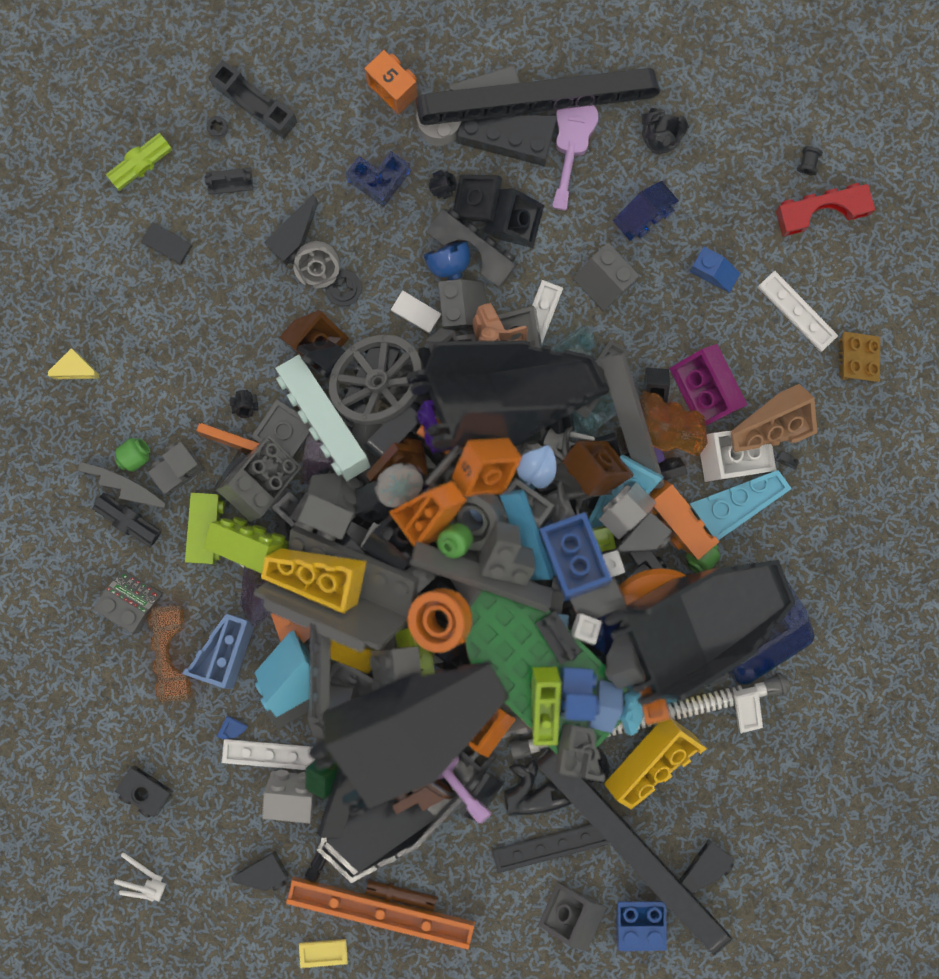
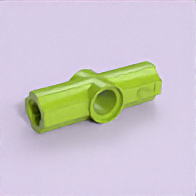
(139, 161)

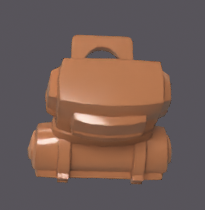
(489, 327)

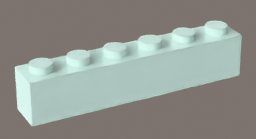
(322, 417)

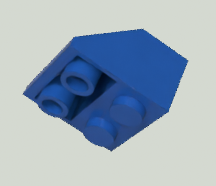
(641, 926)

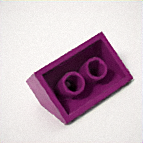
(708, 384)

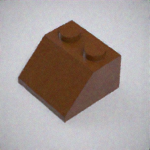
(596, 467)

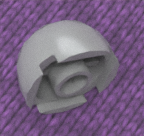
(316, 264)

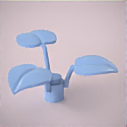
(535, 467)

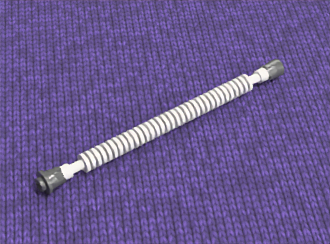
(770, 687)

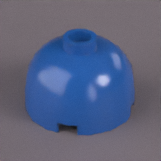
(449, 260)

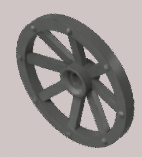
(376, 382)

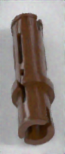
(400, 894)

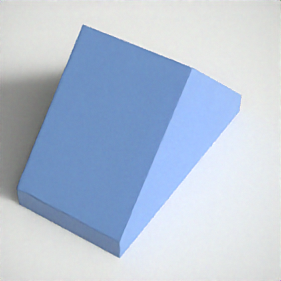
(610, 706)

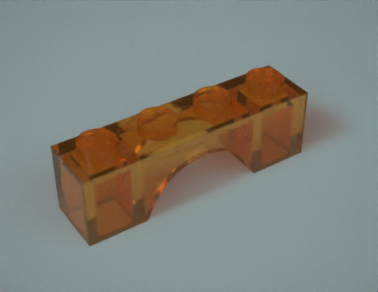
(171, 682)

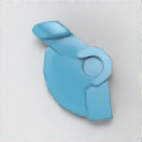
(632, 712)

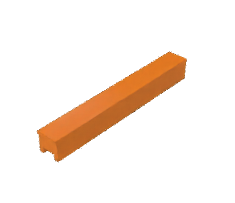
(380, 913)

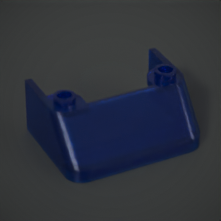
(781, 647)

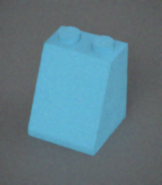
(285, 676)

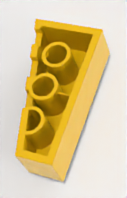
(318, 577)

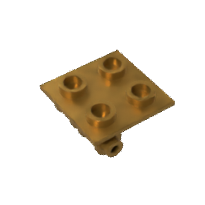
(860, 357)

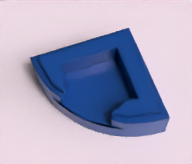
(231, 728)

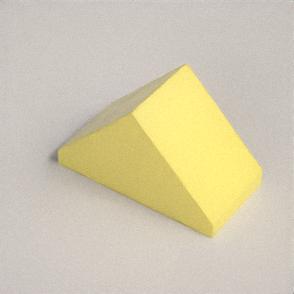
(72, 367)

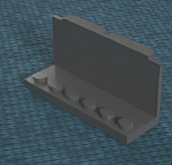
(381, 606)

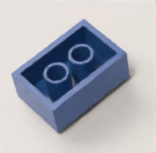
(575, 556)

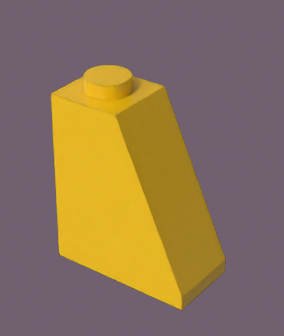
(351, 657)

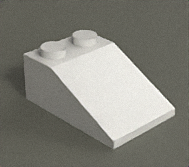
(722, 462)

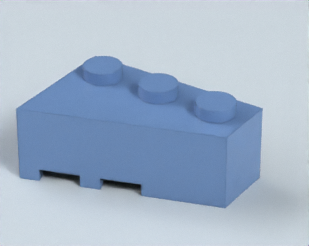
(223, 653)

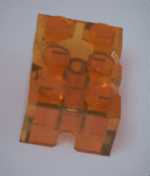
(672, 426)

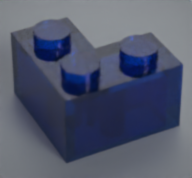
(379, 183)
(646, 209)

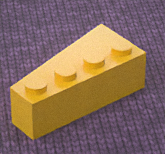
(652, 762)

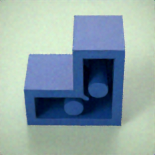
(576, 694)

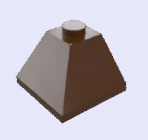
(312, 329)

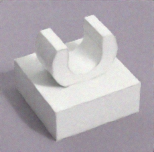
(586, 629)

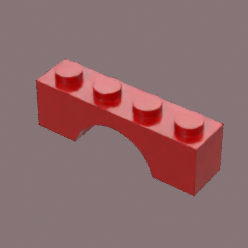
(852, 203)

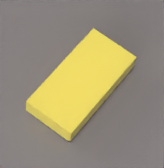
(323, 953)

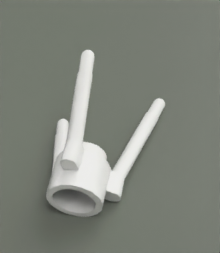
(555, 441)
(151, 891)

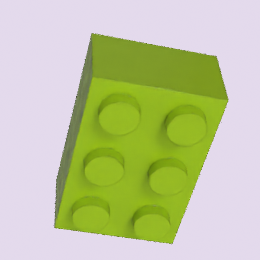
(243, 542)

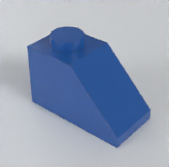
(715, 269)

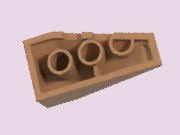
(784, 418)

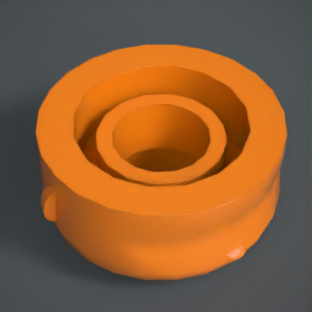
(425, 627)

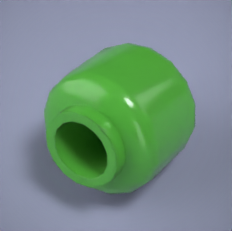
(132, 454)
(455, 540)
(706, 562)

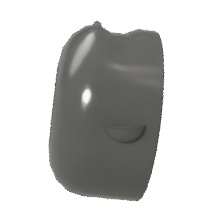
(490, 509)

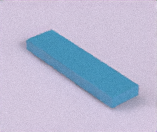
(520, 514)

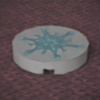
(398, 485)

